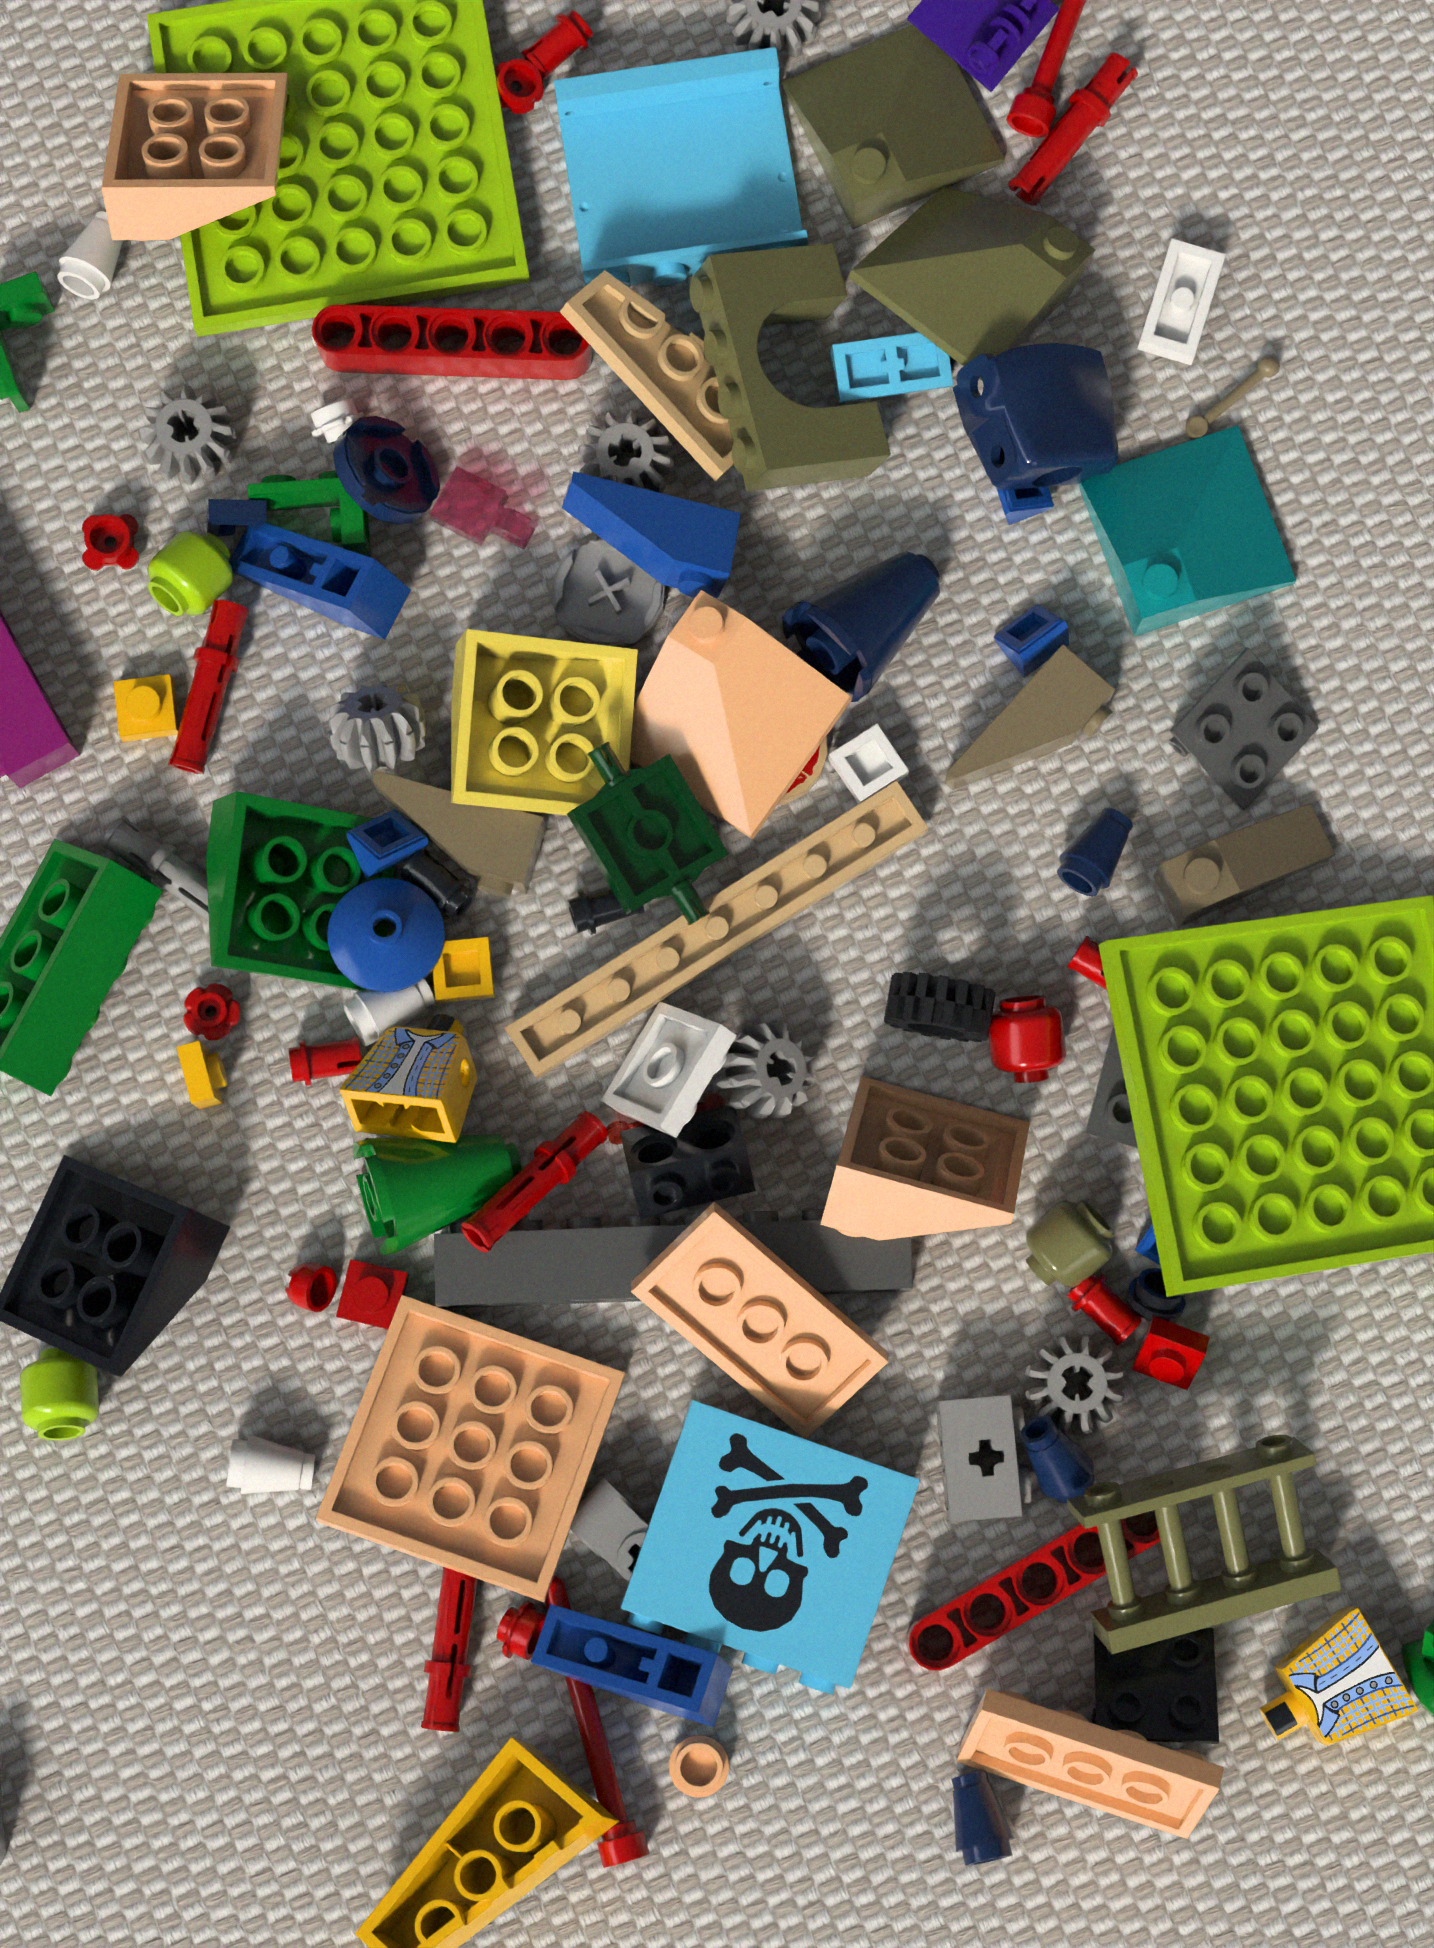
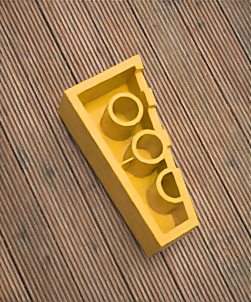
(488, 1853)

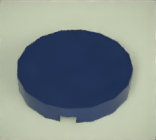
(386, 470)

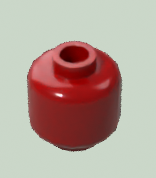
(1027, 1038)

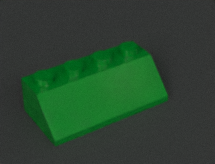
(63, 957)

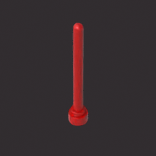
(1034, 109)
(622, 1840)

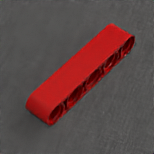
(431, 325)
(1015, 1602)

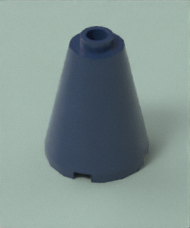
(863, 621)

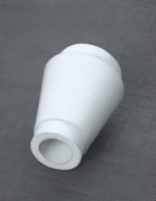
(90, 260)
(377, 1011)
(268, 1466)

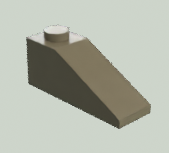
(1041, 718)
(485, 842)
(1241, 863)

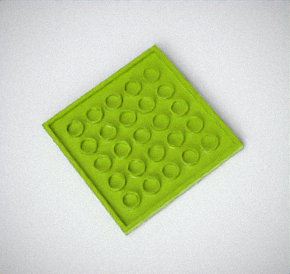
(386, 158)
(1281, 1089)

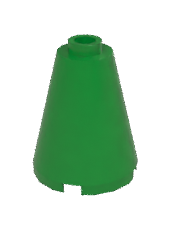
(429, 1184)

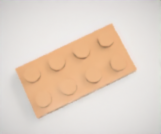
(759, 1321)
(1089, 1763)

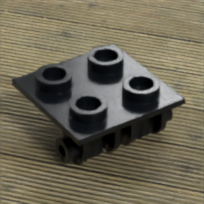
(1159, 1689)

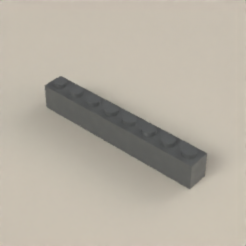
(600, 1263)

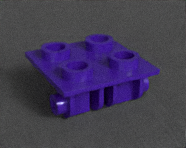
(983, 34)

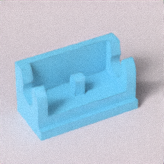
(888, 367)

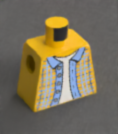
(413, 1083)
(1337, 1683)

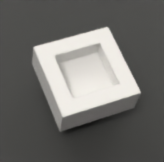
(868, 763)

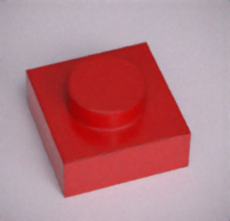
(371, 1294)
(1170, 1353)

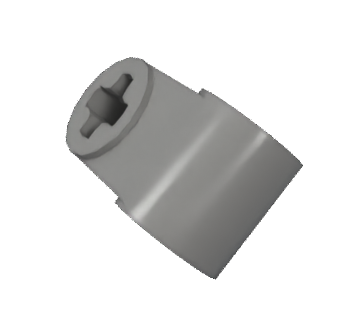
(610, 1526)

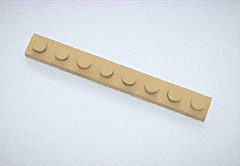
(735, 920)

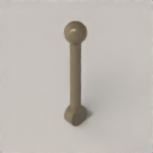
(1198, 426)

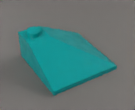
(1186, 531)

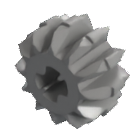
(774, 24)
(182, 415)
(610, 444)
(377, 726)
(766, 1070)
(1094, 1385)

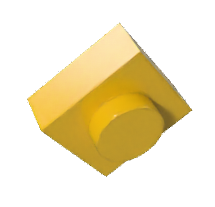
(146, 707)
(464, 971)
(203, 1074)

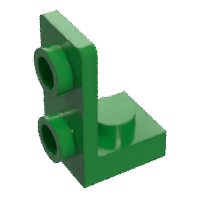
(21, 306)
(347, 523)

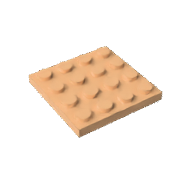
(471, 1448)

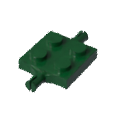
(647, 833)

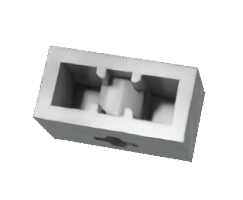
(960, 1429)

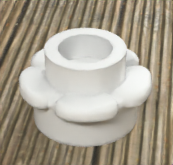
(335, 419)

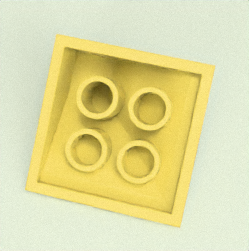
(531, 716)

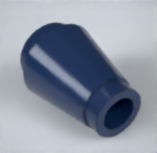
(1094, 854)
(1057, 1460)
(979, 1820)

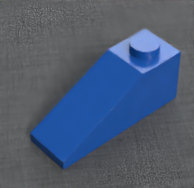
(664, 535)
(321, 578)
(634, 1664)

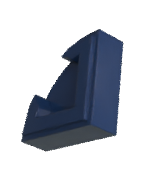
(226, 513)

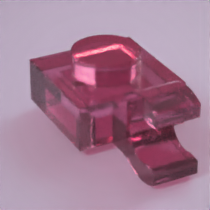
(476, 508)

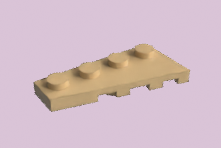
(658, 365)

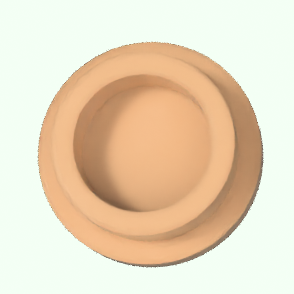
(698, 1766)

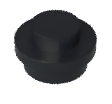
(1149, 1299)

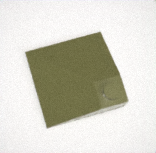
(892, 124)
(974, 272)

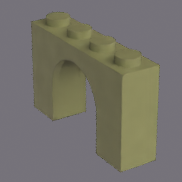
(773, 436)

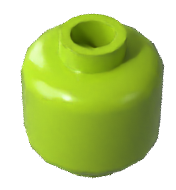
(190, 573)
(59, 1395)

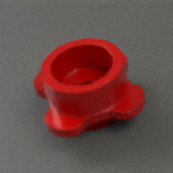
(98, 530)

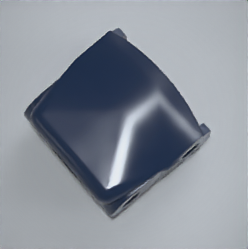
(1040, 415)

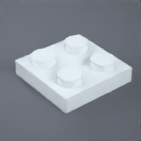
(669, 1068)

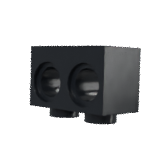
(695, 1168)

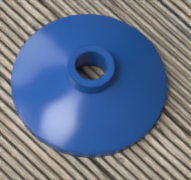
(390, 961)

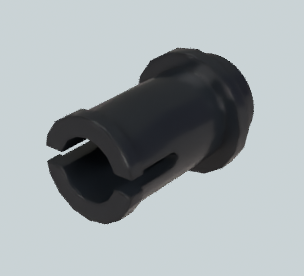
(446, 890)
(596, 909)

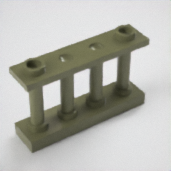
(1243, 1586)

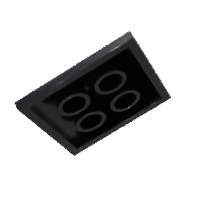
(106, 1266)

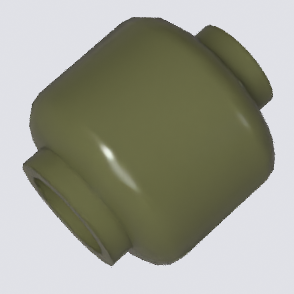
(1069, 1243)

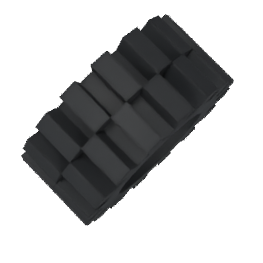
(939, 1006)

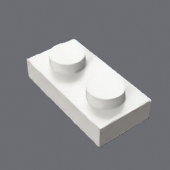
(1181, 301)

